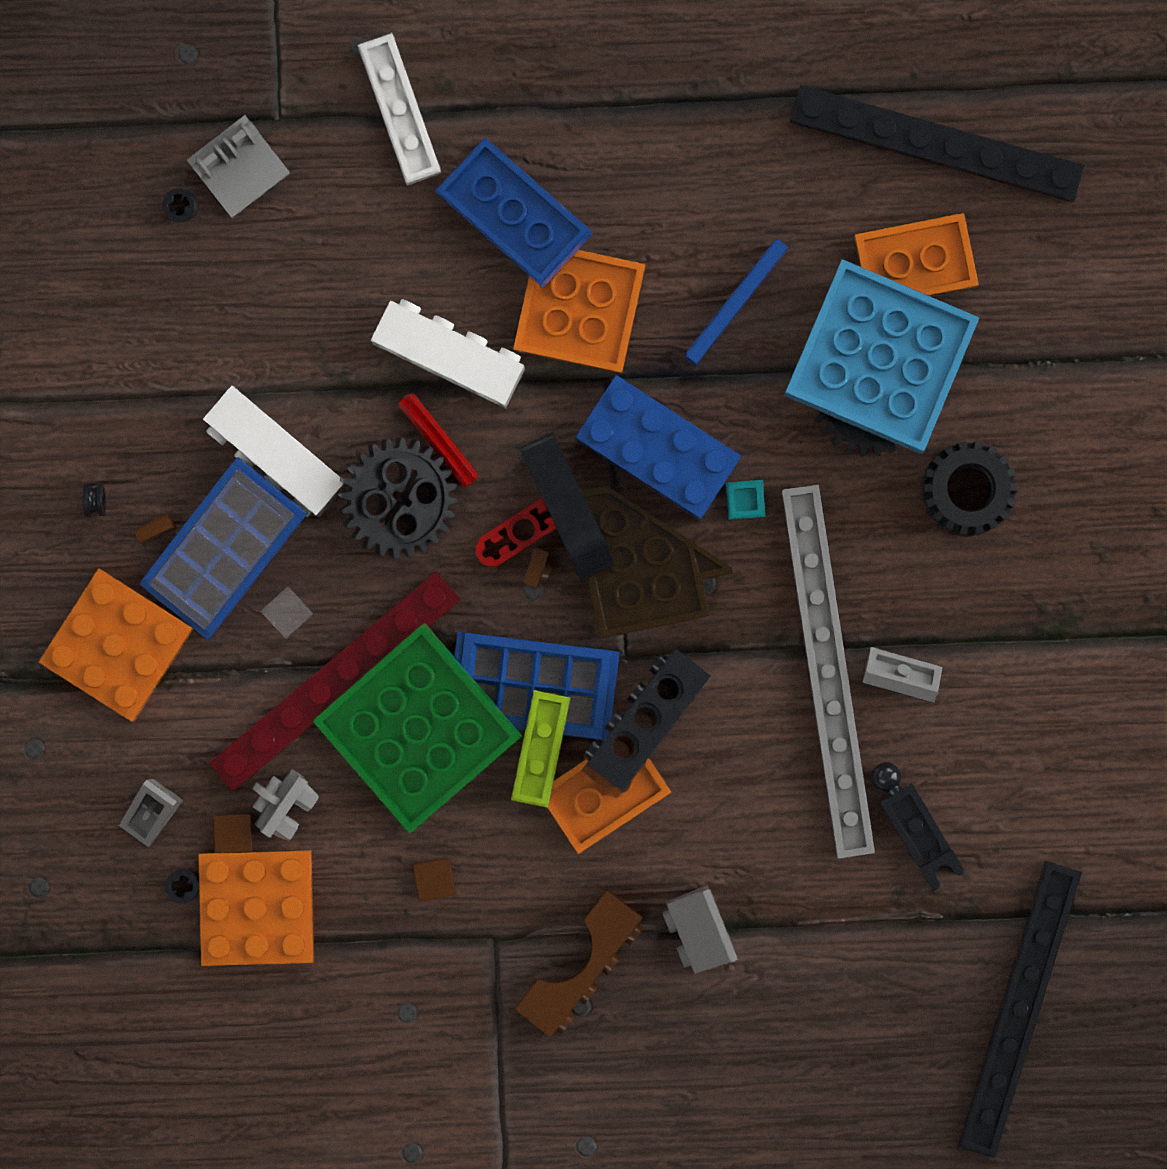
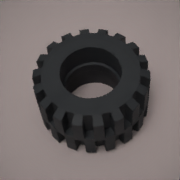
(995, 470)

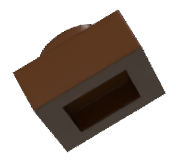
(538, 569)

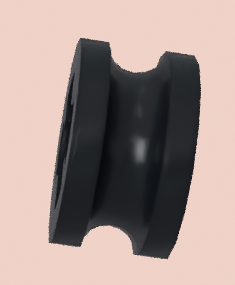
(190, 211)
(94, 499)
(176, 876)

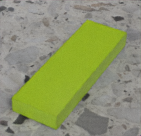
(540, 749)

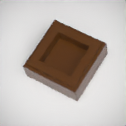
(155, 529)
(233, 833)
(434, 879)

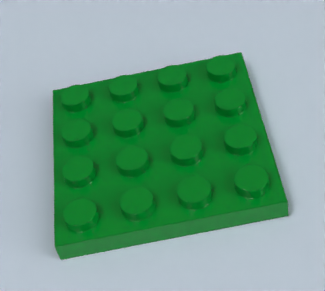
(417, 728)

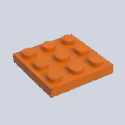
(582, 312)
(116, 645)
(256, 908)

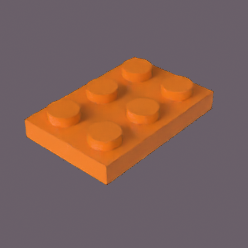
(921, 255)
(591, 812)

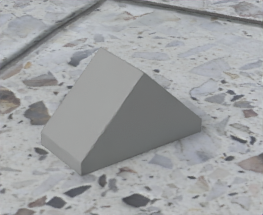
(150, 811)

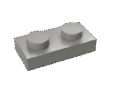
(902, 674)

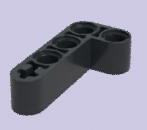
(567, 506)

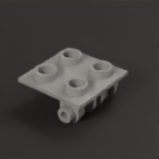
(238, 166)

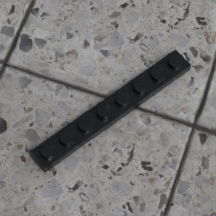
(937, 143)

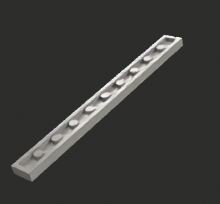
(828, 671)

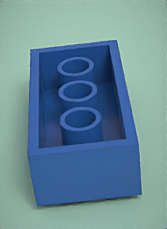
(657, 448)

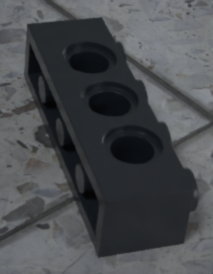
(615, 772)

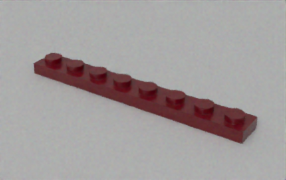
(315, 695)

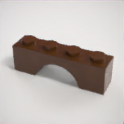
(550, 1001)

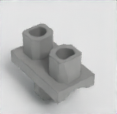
(277, 800)

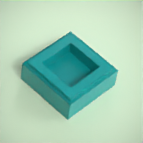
(745, 500)

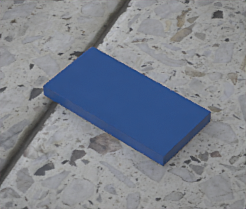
(514, 212)

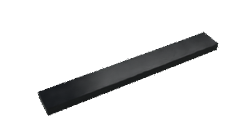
(1019, 1009)

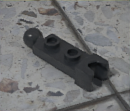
(915, 825)

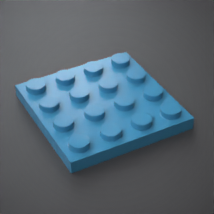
(881, 356)

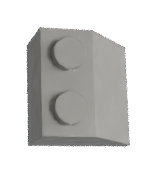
(700, 930)

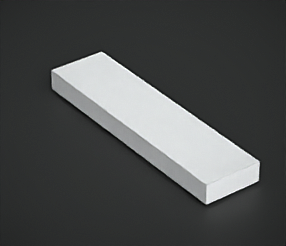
(399, 109)

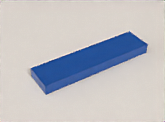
(735, 302)

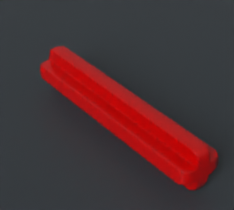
(438, 439)

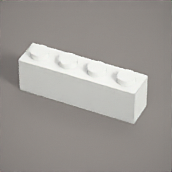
(448, 353)
(274, 451)

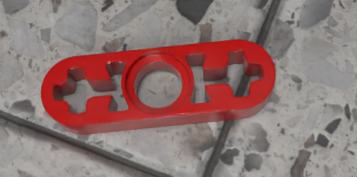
(495, 537)

